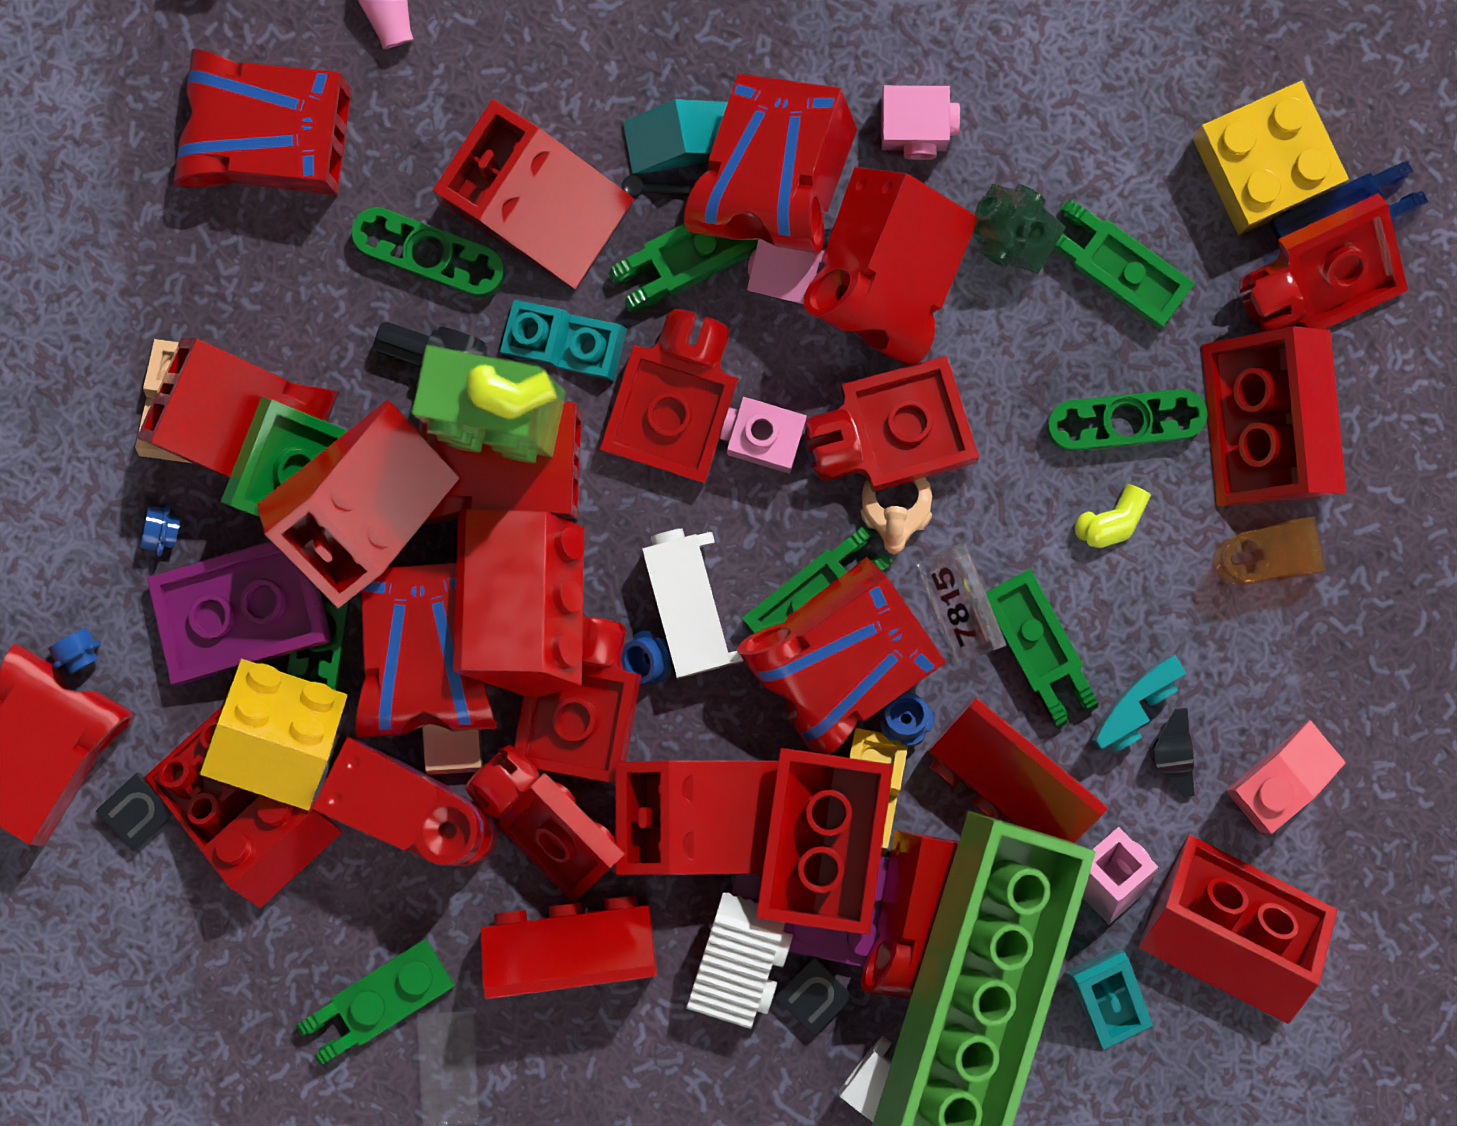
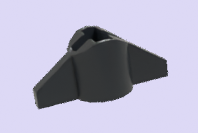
(1175, 752)

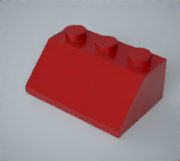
(1273, 417)
(519, 600)
(1011, 775)
(825, 841)
(1240, 930)
(568, 948)

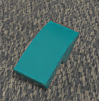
(563, 340)
(1125, 715)

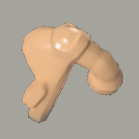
(895, 522)

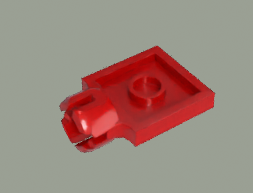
(1328, 270)
(674, 399)
(894, 428)
(588, 725)
(544, 822)

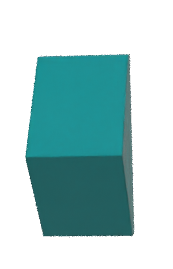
(673, 134)
(1110, 997)

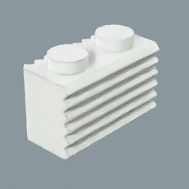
(737, 963)

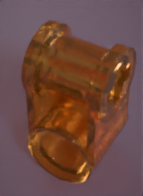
(1278, 552)

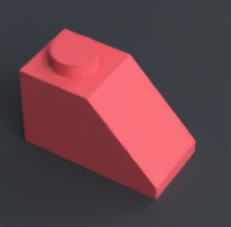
(1286, 779)

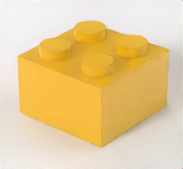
(1269, 157)
(274, 734)

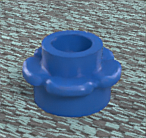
(159, 529)
(75, 651)
(647, 657)
(912, 706)

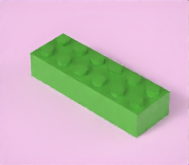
(985, 978)

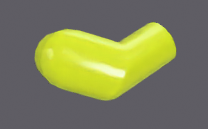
(504, 397)
(1113, 525)

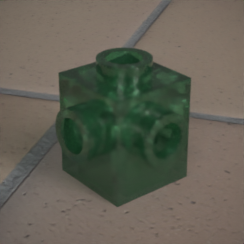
(1016, 228)

